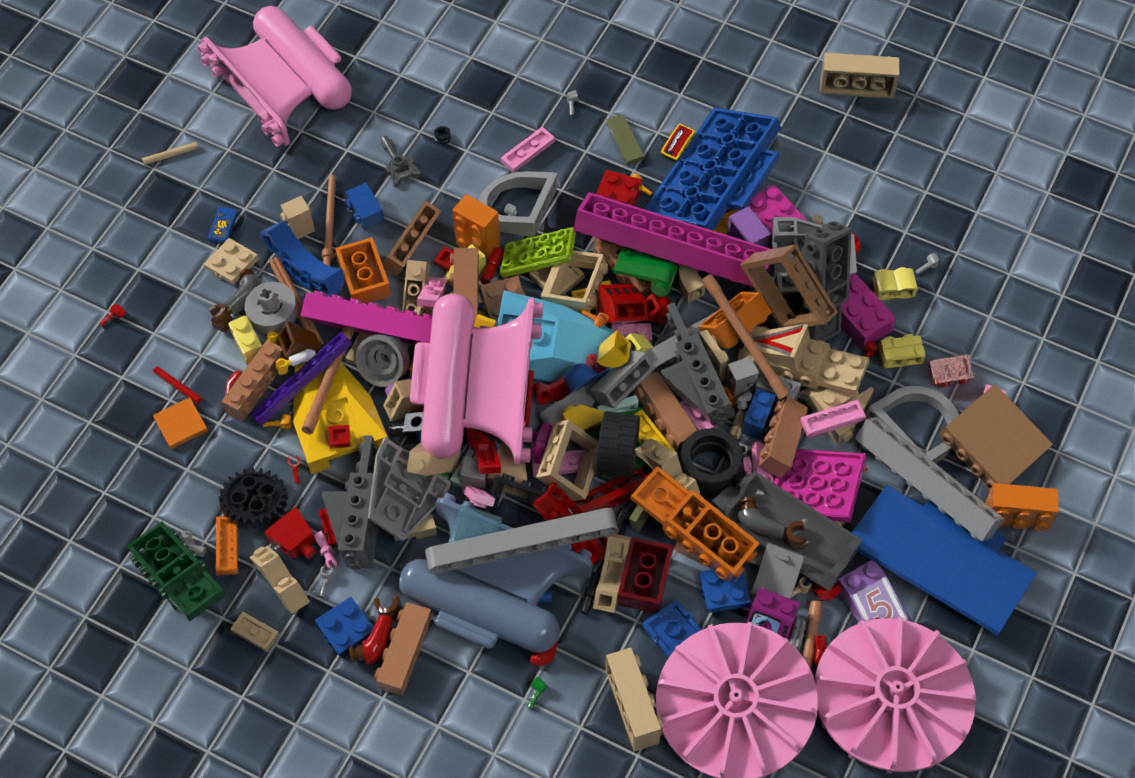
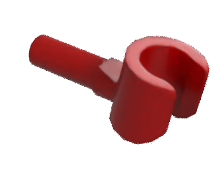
(115, 310)
(871, 349)
(295, 469)

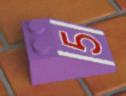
(870, 594)

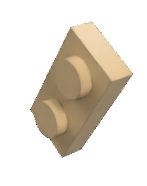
(254, 631)

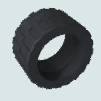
(712, 441)
(617, 444)

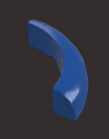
(300, 262)

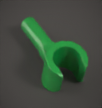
(538, 685)

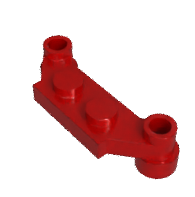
(559, 390)

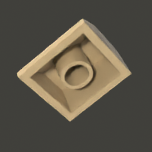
(825, 398)

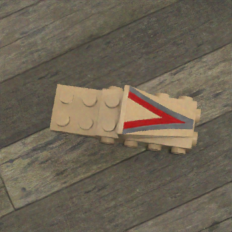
(807, 360)

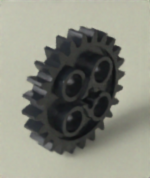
(265, 494)

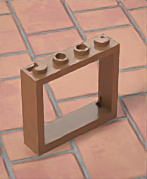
(803, 279)

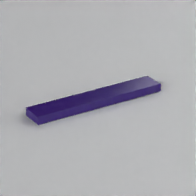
(301, 378)

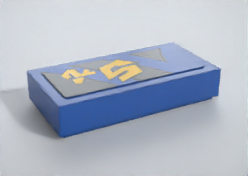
(222, 225)

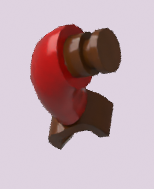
(376, 642)

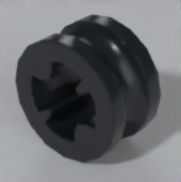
(445, 139)

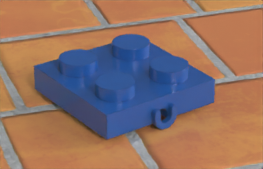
(721, 594)
(344, 626)
(670, 627)

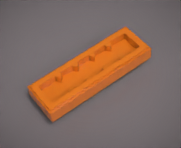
(226, 546)

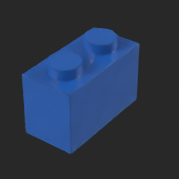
(364, 206)
(758, 414)

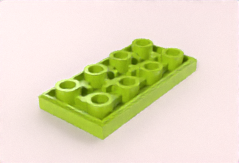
(538, 252)

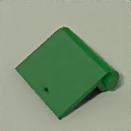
(647, 267)

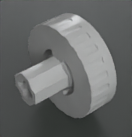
(267, 299)
(390, 354)

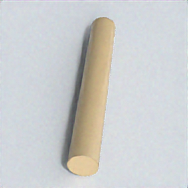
(170, 153)

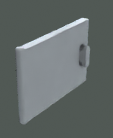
(778, 571)

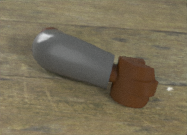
(236, 303)
(756, 522)

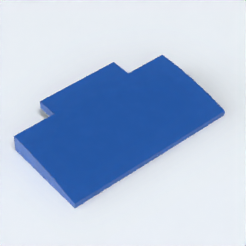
(718, 168)
(943, 558)

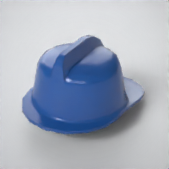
(579, 376)

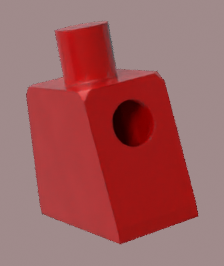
(292, 535)

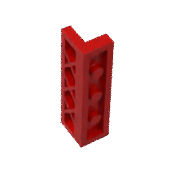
(612, 498)
(552, 509)

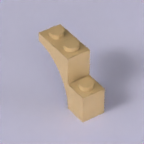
(658, 455)
(279, 578)

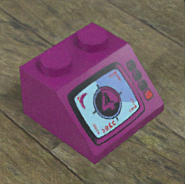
(773, 612)

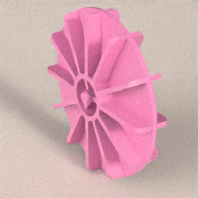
(895, 695)
(737, 701)

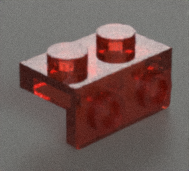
(951, 369)

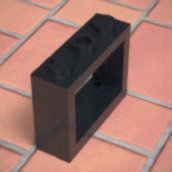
(508, 480)

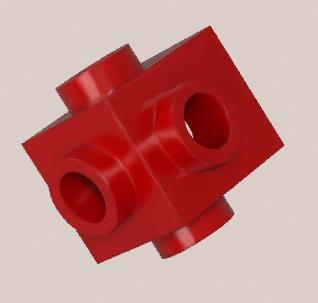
(657, 308)

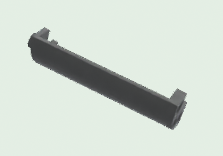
(829, 544)

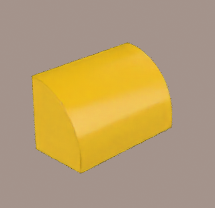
(614, 351)

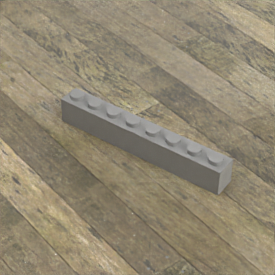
(929, 479)

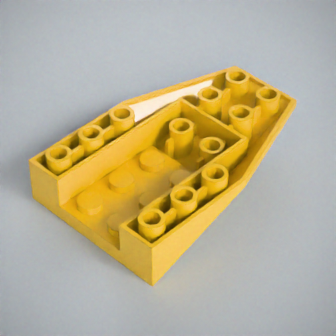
(344, 405)

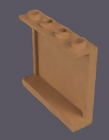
(995, 438)

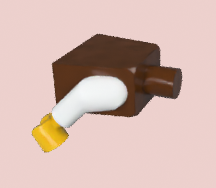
(297, 345)

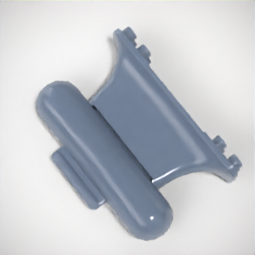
(494, 596)

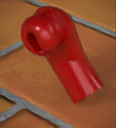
(821, 646)

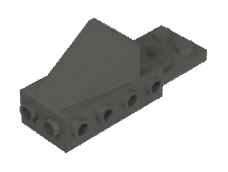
(828, 256)
(694, 375)
(349, 511)

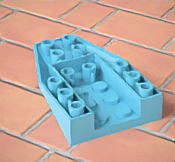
(564, 340)

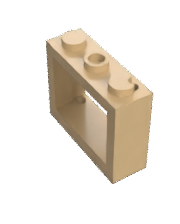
(557, 275)
(554, 455)

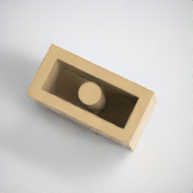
(297, 216)

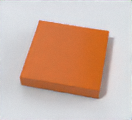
(180, 423)

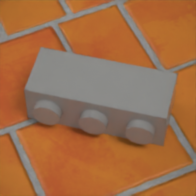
(622, 379)

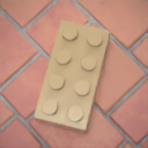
(859, 75)
(633, 699)

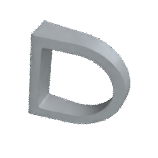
(534, 180)
(920, 394)

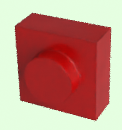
(443, 259)
(339, 436)
(824, 594)

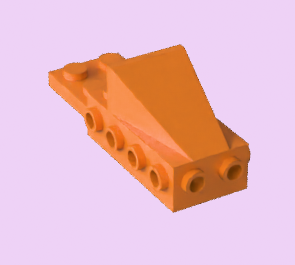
(696, 525)

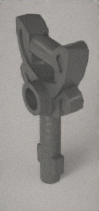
(399, 163)

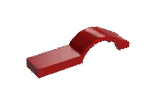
(484, 451)

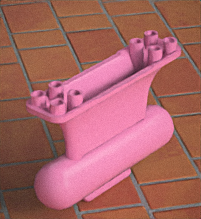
(280, 70)
(474, 379)

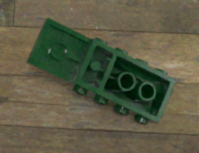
(175, 571)

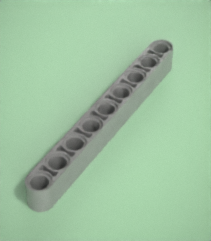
(521, 540)

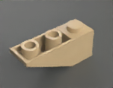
(416, 277)

